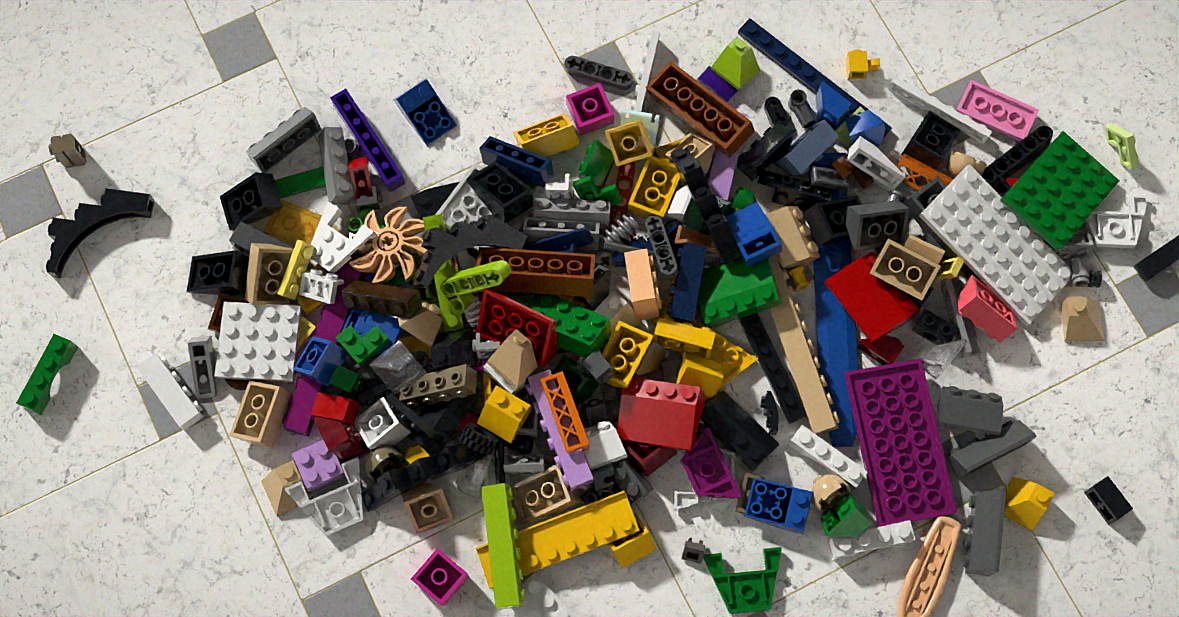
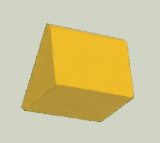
(700, 373)

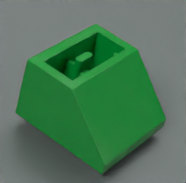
(597, 163)
(845, 518)

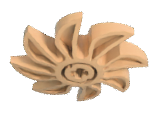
(400, 240)

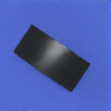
(770, 408)

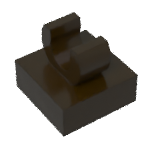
(693, 551)

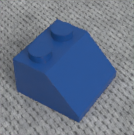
(831, 106)
(320, 360)

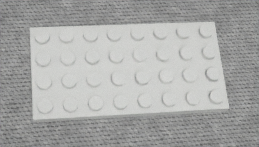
(997, 245)

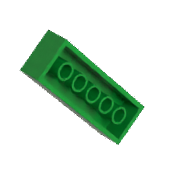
(576, 327)

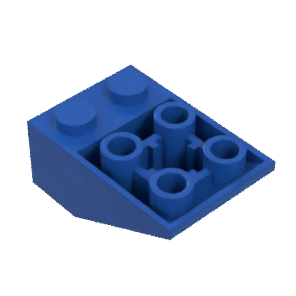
(425, 111)
(754, 234)
(365, 321)
(779, 505)

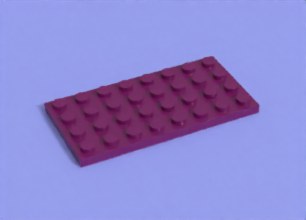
(900, 443)

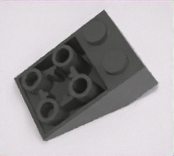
(627, 479)

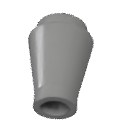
(1079, 275)

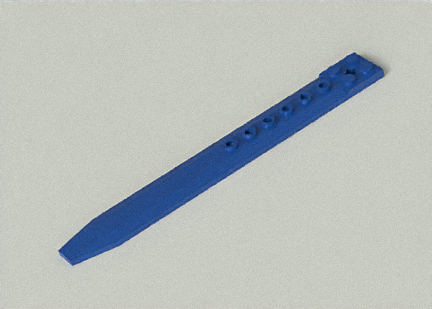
(834, 325)

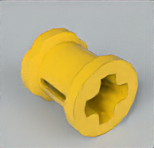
(799, 278)

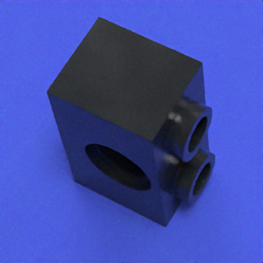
(934, 328)

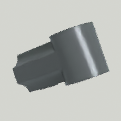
(802, 110)

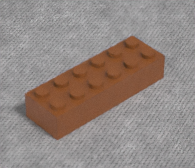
(700, 109)
(543, 271)

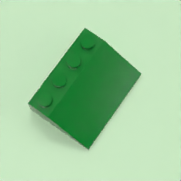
(737, 291)

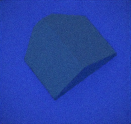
(867, 126)

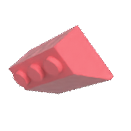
(986, 310)

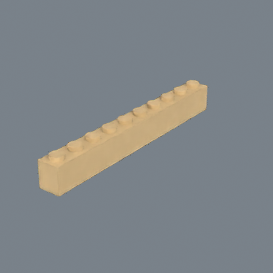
(800, 357)

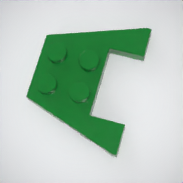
(745, 590)

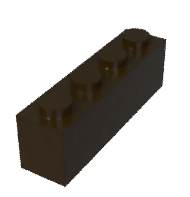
(382, 299)

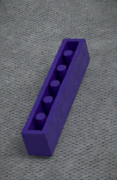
(367, 140)

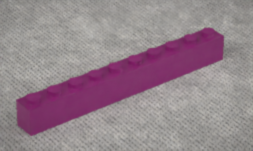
(331, 324)

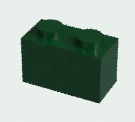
(348, 381)

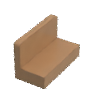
(690, 236)

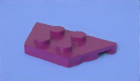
(708, 469)

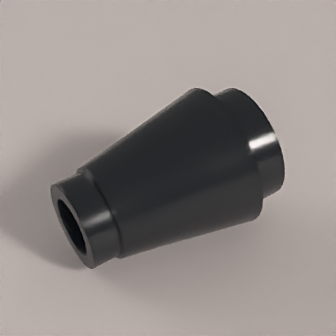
(521, 444)

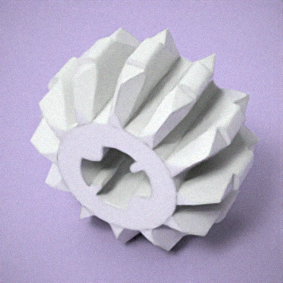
(473, 311)

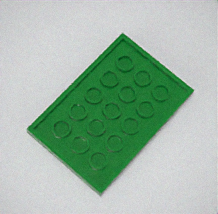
(1060, 191)

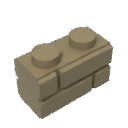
(67, 150)

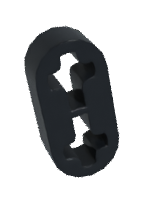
(779, 111)

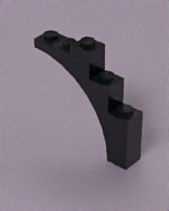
(707, 205)
(89, 218)
(442, 246)
(417, 473)

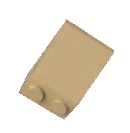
(543, 495)

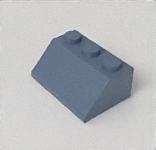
(807, 149)

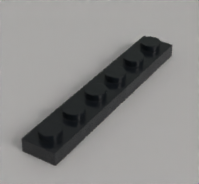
(773, 368)

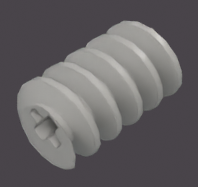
(622, 231)

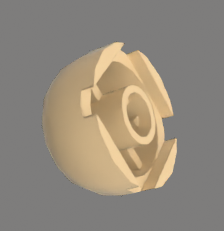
(958, 161)
(827, 491)

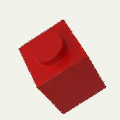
(360, 177)

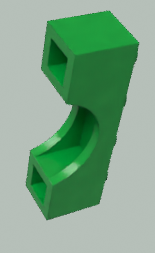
(37, 390)

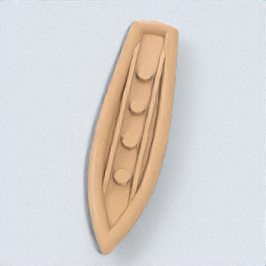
(929, 569)

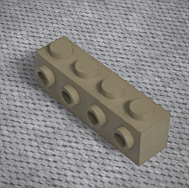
(440, 386)

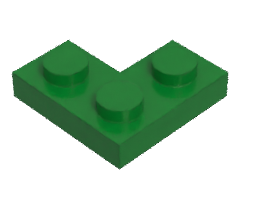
(588, 190)
(362, 347)

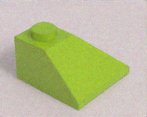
(736, 64)

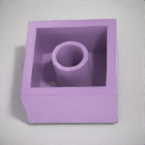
(318, 466)

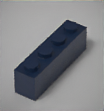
(517, 161)
(687, 283)

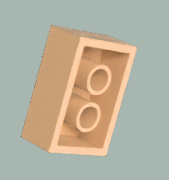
(643, 284)

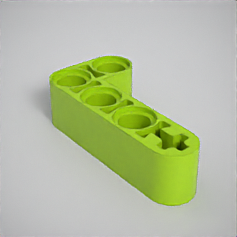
(460, 284)

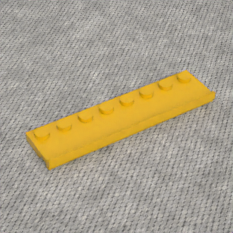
(570, 534)

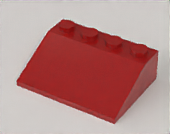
(869, 300)
(502, 316)
(660, 413)

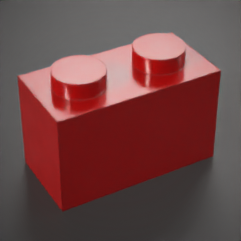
(335, 408)

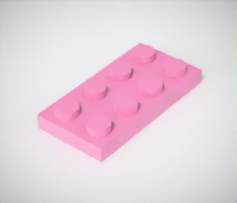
(997, 111)

